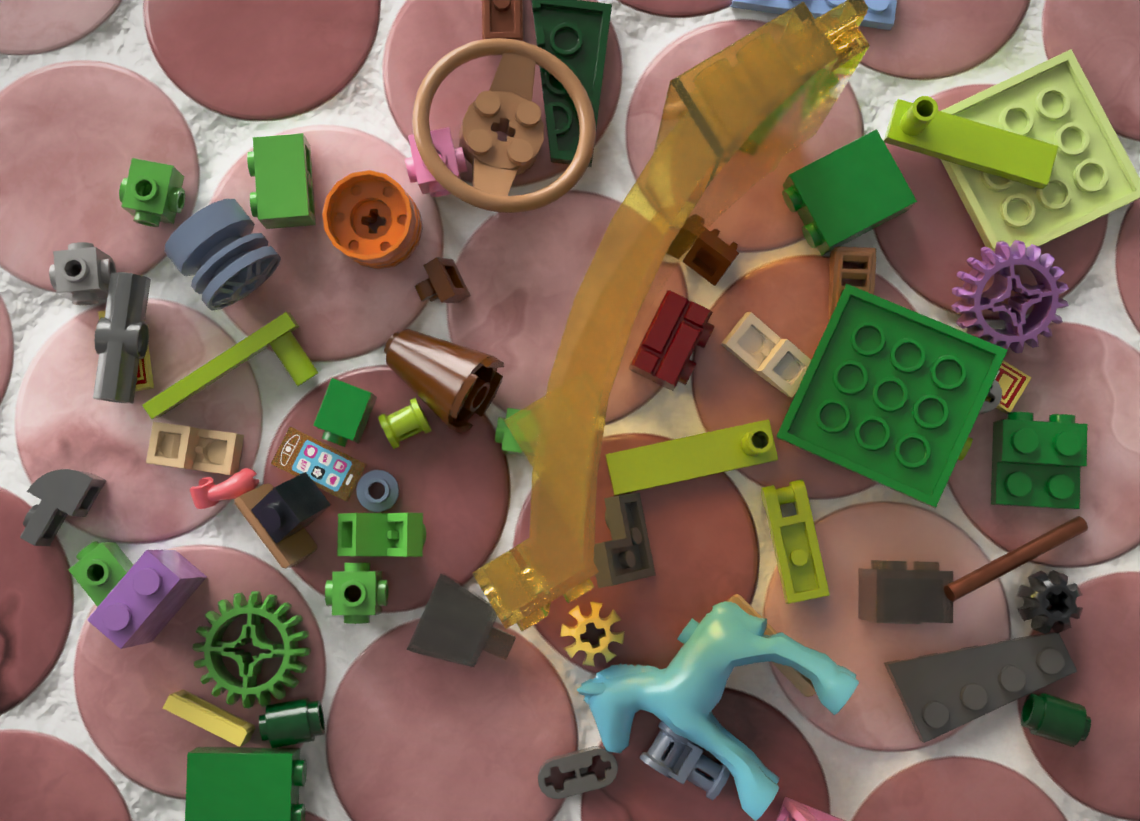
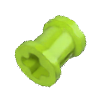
(404, 423)

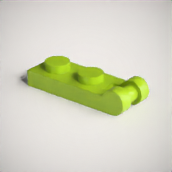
(795, 543)

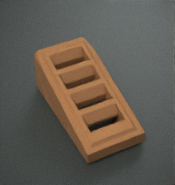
(862, 255)

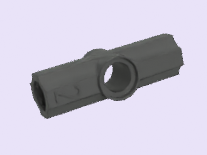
(121, 338)

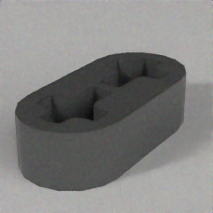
(581, 782)

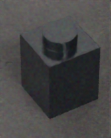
(290, 507)

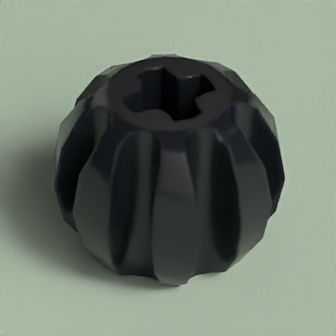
(1062, 601)

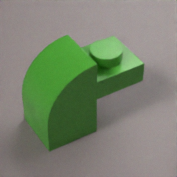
(381, 534)

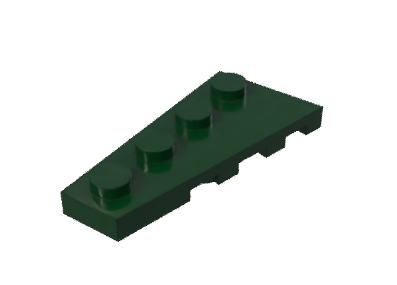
(578, 37)

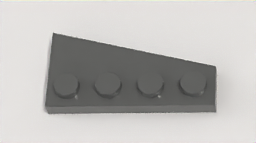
(970, 682)

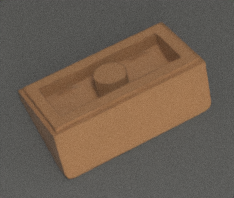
(287, 552)

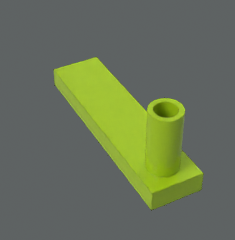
(969, 143)
(274, 334)
(691, 457)

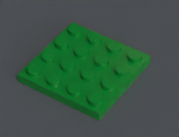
(891, 395)

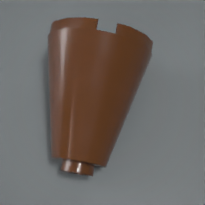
(445, 375)

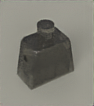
(459, 626)

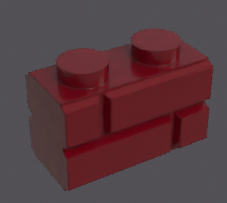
(671, 341)

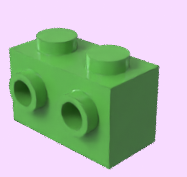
(282, 181)

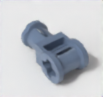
(682, 760)

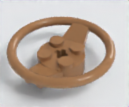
(504, 109)

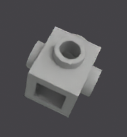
(82, 286)

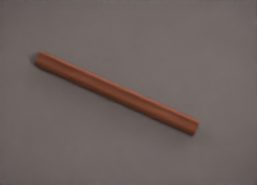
(1015, 558)

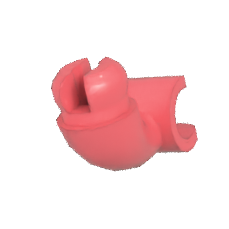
(209, 494)

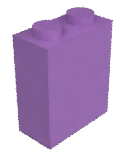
(146, 598)

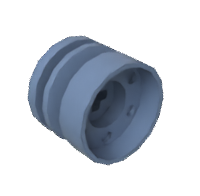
(222, 253)

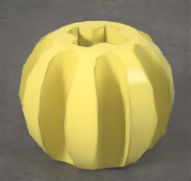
(604, 639)

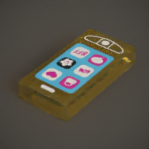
(325, 465)

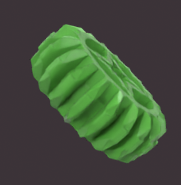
(254, 629)

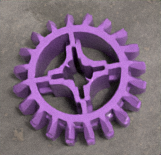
(1001, 265)

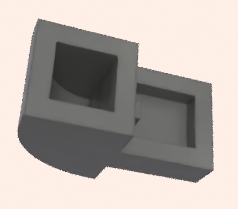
(61, 494)

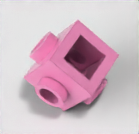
(451, 156)

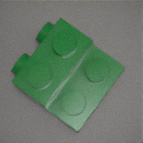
(1038, 461)

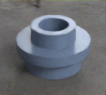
(387, 500)

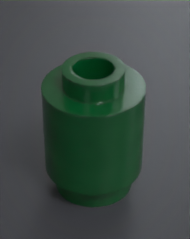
(1055, 719)
(292, 722)

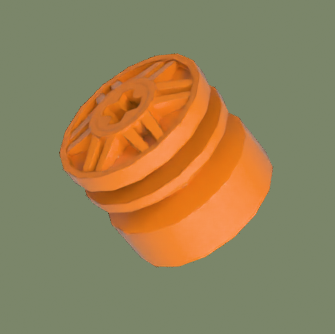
(359, 201)

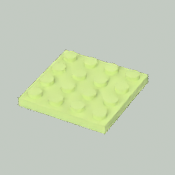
(1089, 170)

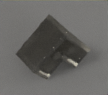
(904, 596)

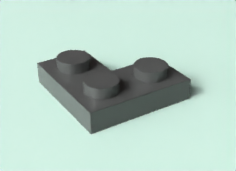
(629, 552)

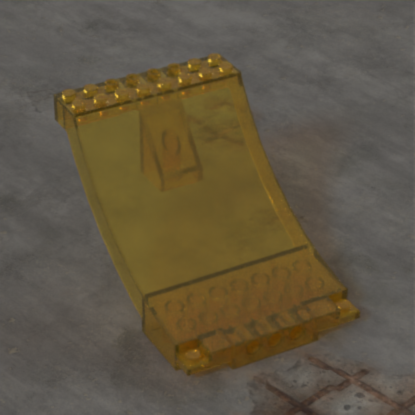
(715, 140)

